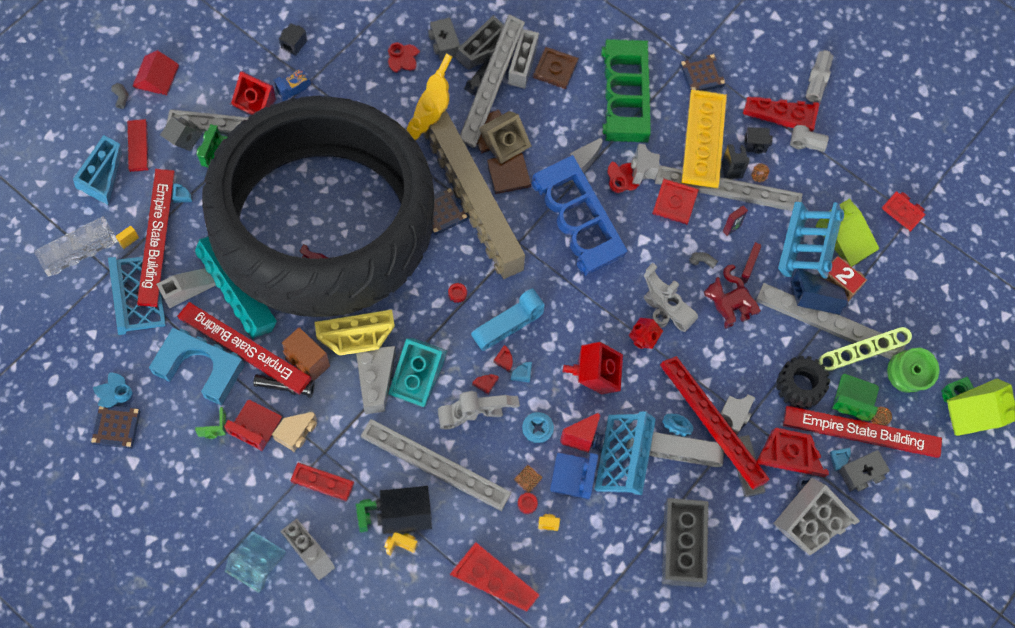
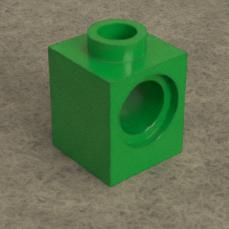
(961, 386)

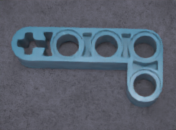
(510, 321)

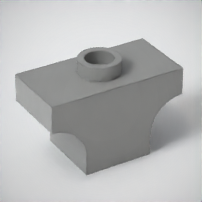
(644, 164)
(737, 412)

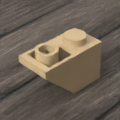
(294, 429)

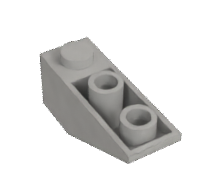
(185, 286)
(308, 549)

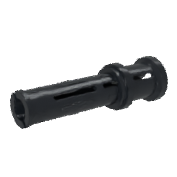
(271, 383)

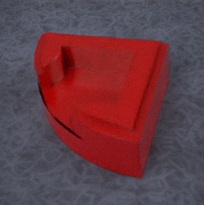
(504, 359)
(485, 382)

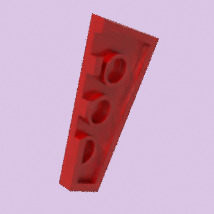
(782, 112)
(491, 576)

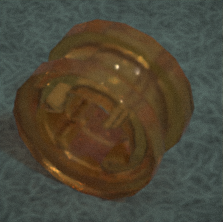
(760, 177)

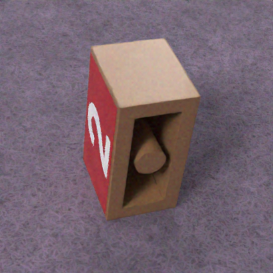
(846, 277)

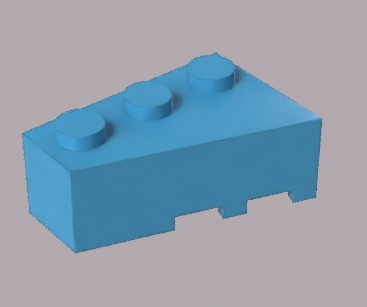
(100, 170)

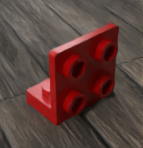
(254, 425)

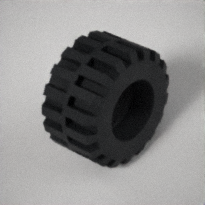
(810, 370)

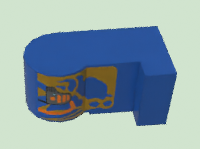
(292, 84)

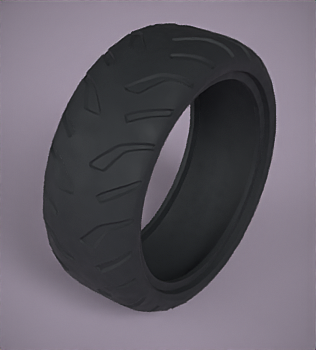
(317, 129)

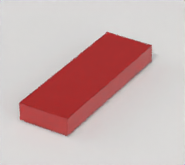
(137, 145)
(322, 481)

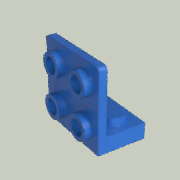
(574, 475)

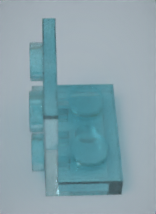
(254, 561)

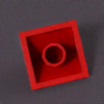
(156, 73)
(252, 94)
(581, 433)

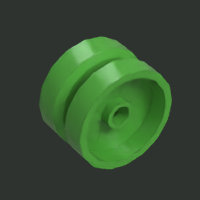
(913, 370)

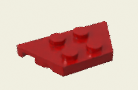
(792, 452)

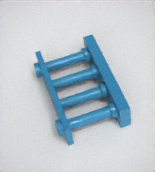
(796, 231)

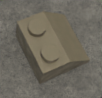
(505, 136)

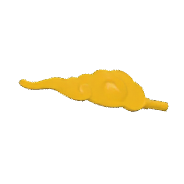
(432, 102)

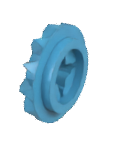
(537, 419)
(678, 424)

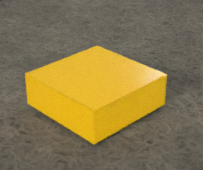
(127, 237)

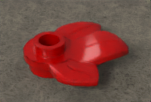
(404, 58)
(621, 175)

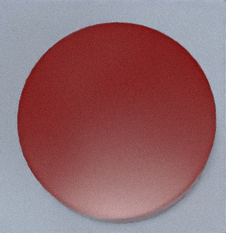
(457, 292)
(527, 503)

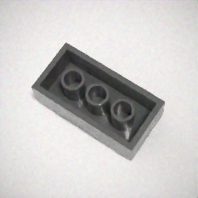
(685, 542)

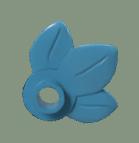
(110, 391)

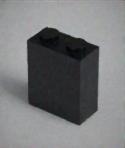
(404, 509)

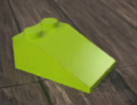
(854, 236)
(982, 408)

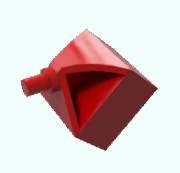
(598, 368)

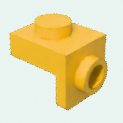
(405, 541)

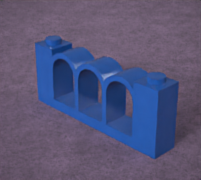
(559, 174)

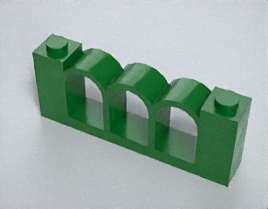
(627, 53)

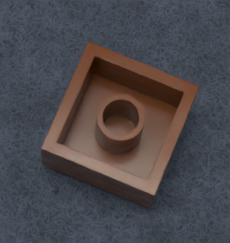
(305, 354)

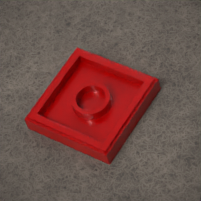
(675, 201)

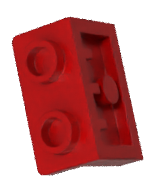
(904, 211)

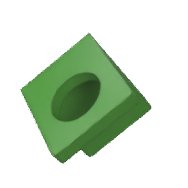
(213, 431)

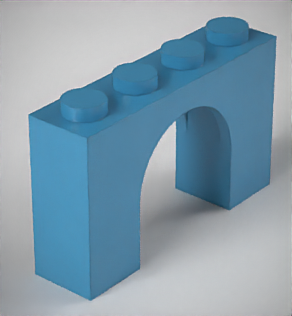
(181, 345)

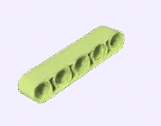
(872, 345)

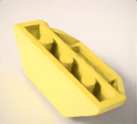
(355, 332)

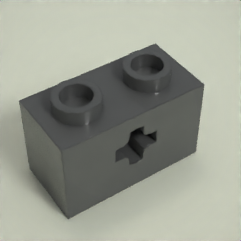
(444, 38)
(181, 133)
(872, 463)

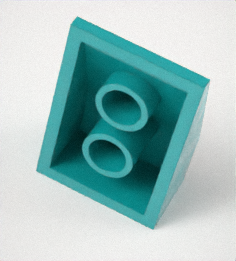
(417, 371)

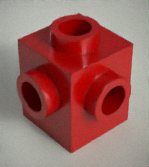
(645, 333)

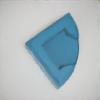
(180, 194)
(522, 372)
(840, 458)

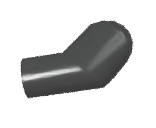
(122, 95)
(703, 257)

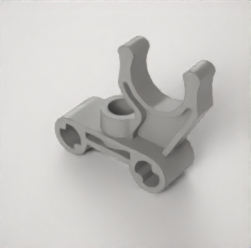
(659, 296)
(470, 406)

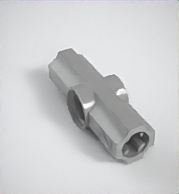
(819, 76)

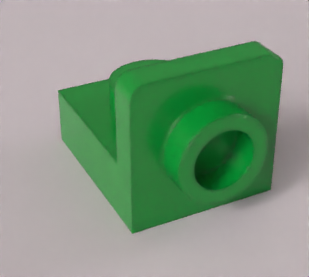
(364, 518)

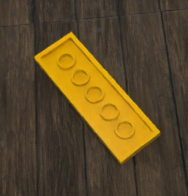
(704, 139)

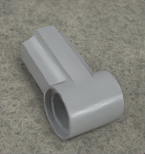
(804, 138)

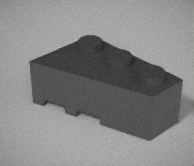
(480, 44)

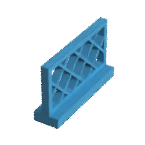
(120, 300)
(638, 453)

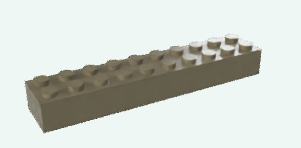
(475, 197)

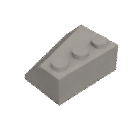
(814, 517)

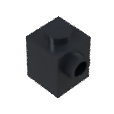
(293, 39)
(757, 140)

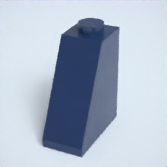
(817, 293)

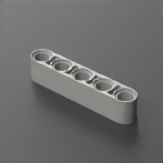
(685, 449)

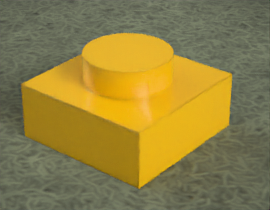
(548, 522)

